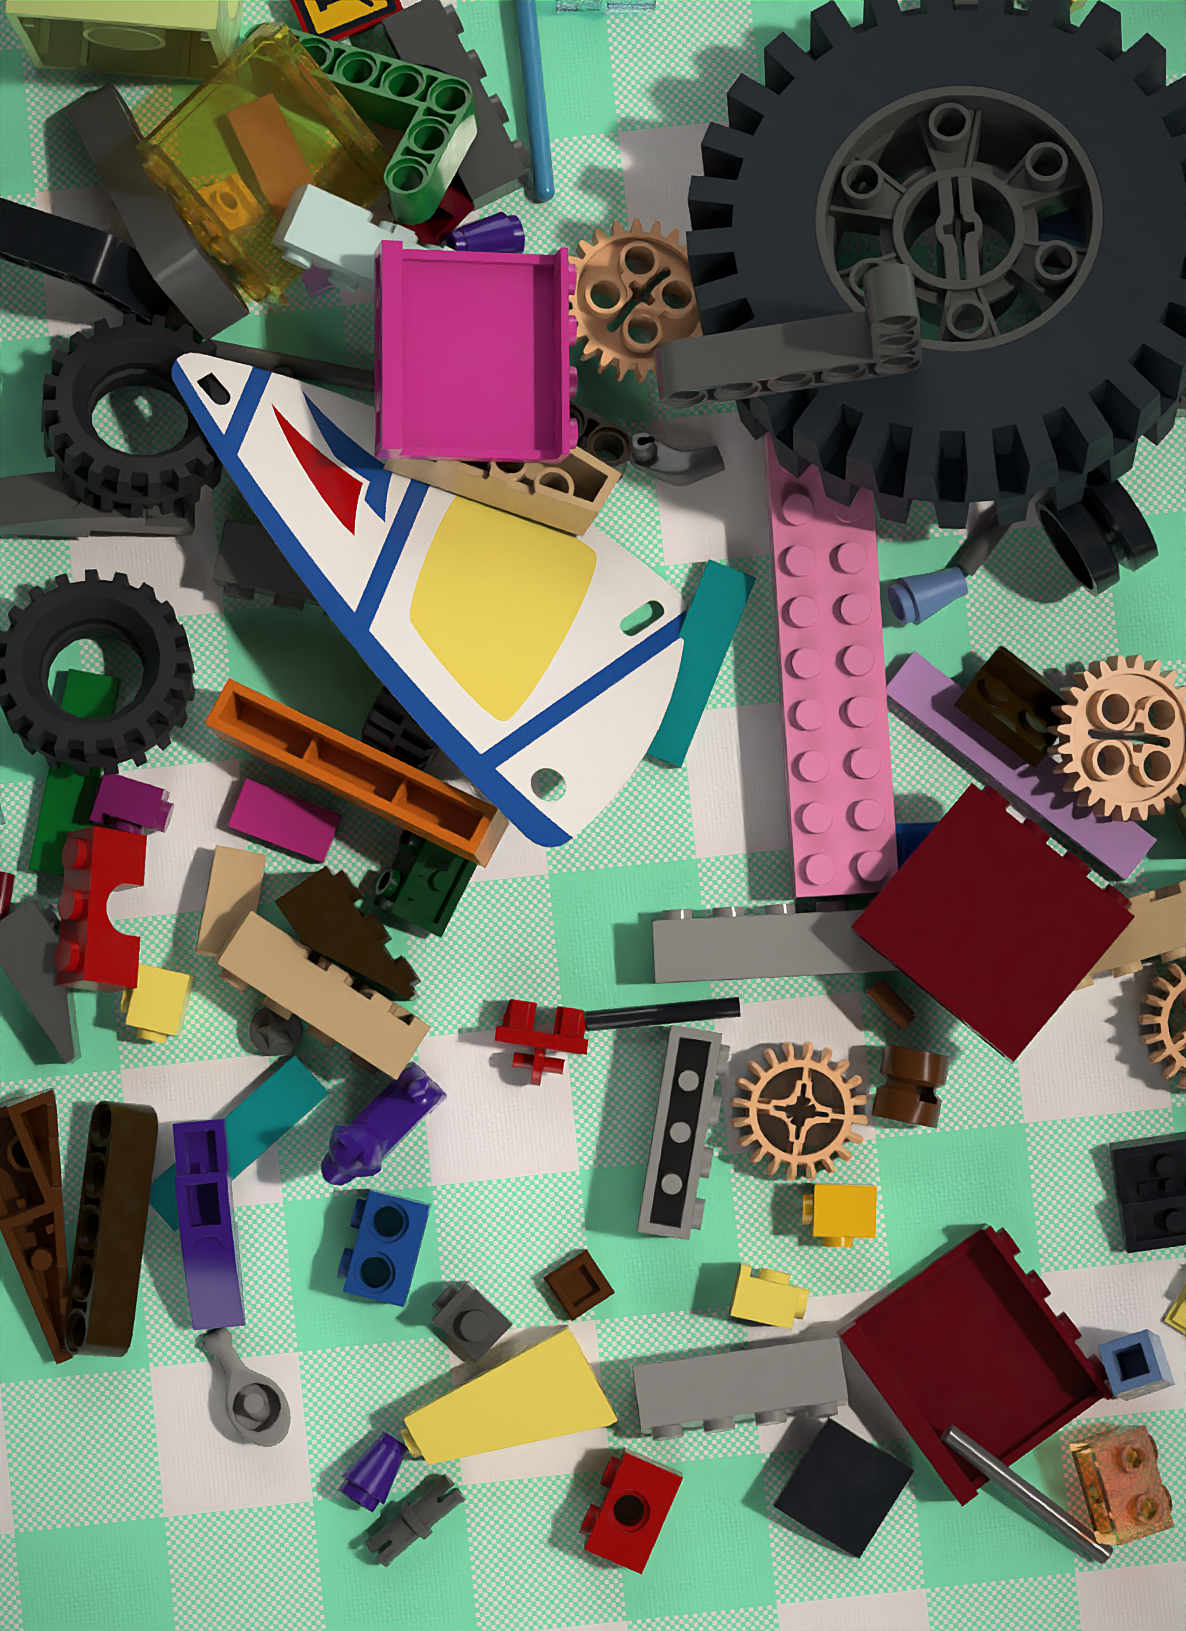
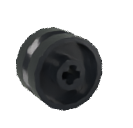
(1098, 533)

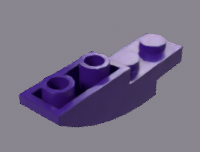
(208, 1224)

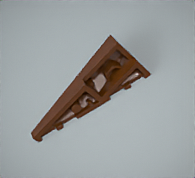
(34, 1208)

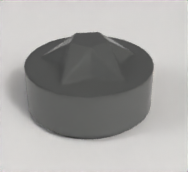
(274, 1033)

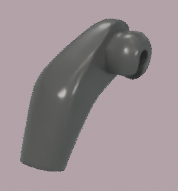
(674, 465)

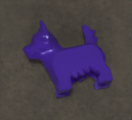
(380, 1127)

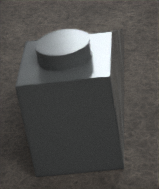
(27, 957)

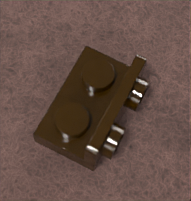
(1013, 705)

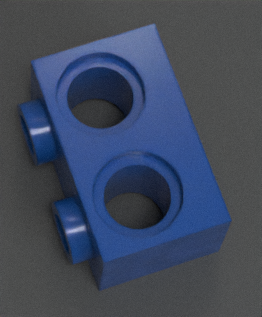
(397, 1250)

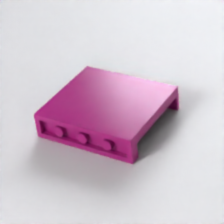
(473, 355)

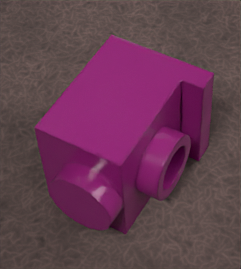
(132, 805)

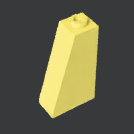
(519, 1401)

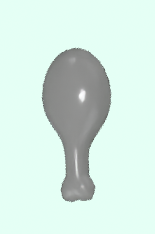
(252, 1400)

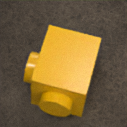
(840, 1212)

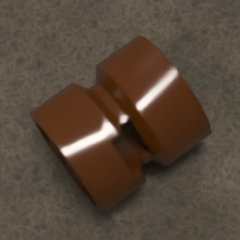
(910, 1086)

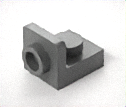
(470, 1319)

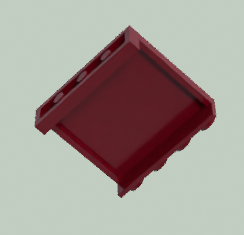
(993, 921)
(977, 1352)

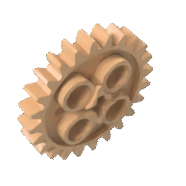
(604, 271)
(1130, 691)

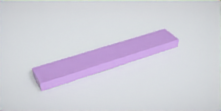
(930, 699)

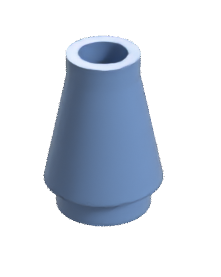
(925, 594)

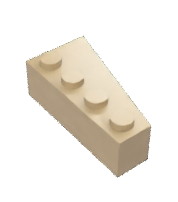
(550, 493)

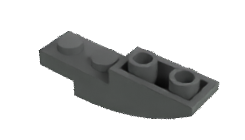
(50, 508)

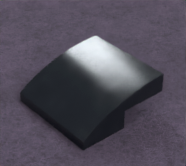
(1151, 1191)
(843, 1487)

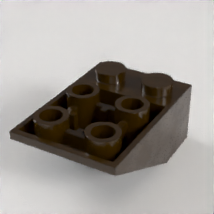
(330, 922)

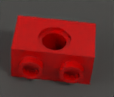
(632, 1541)

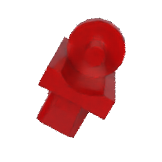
(518, 1029)

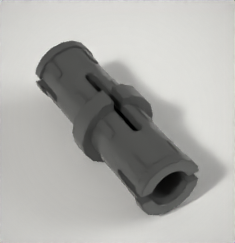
(415, 1520)

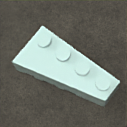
(336, 237)

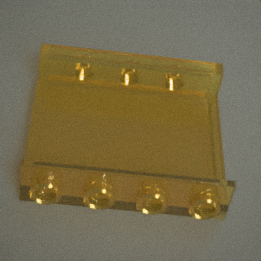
(252, 138)

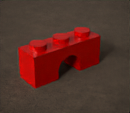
(89, 947)

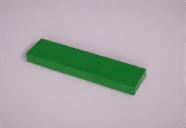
(69, 796)

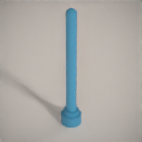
(535, 99)

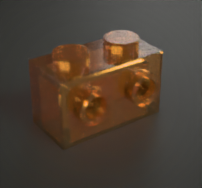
(1122, 1484)

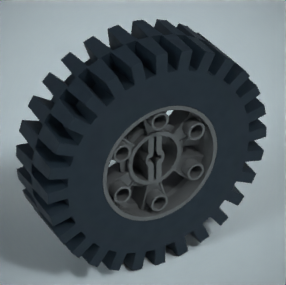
(944, 93)

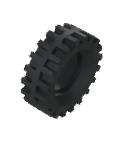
(108, 362)
(76, 613)

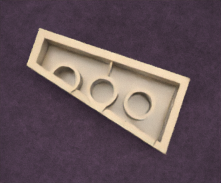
(1155, 930)
(321, 994)

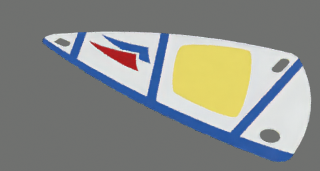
(464, 611)

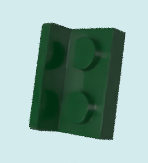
(423, 883)

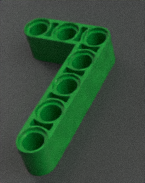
(425, 104)

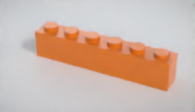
(357, 773)

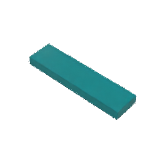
(706, 639)
(252, 1127)

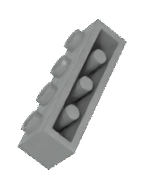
(679, 1132)
(740, 1386)

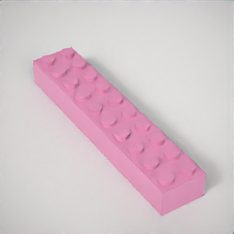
(830, 686)

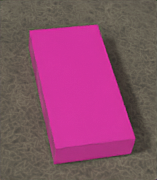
(285, 820)

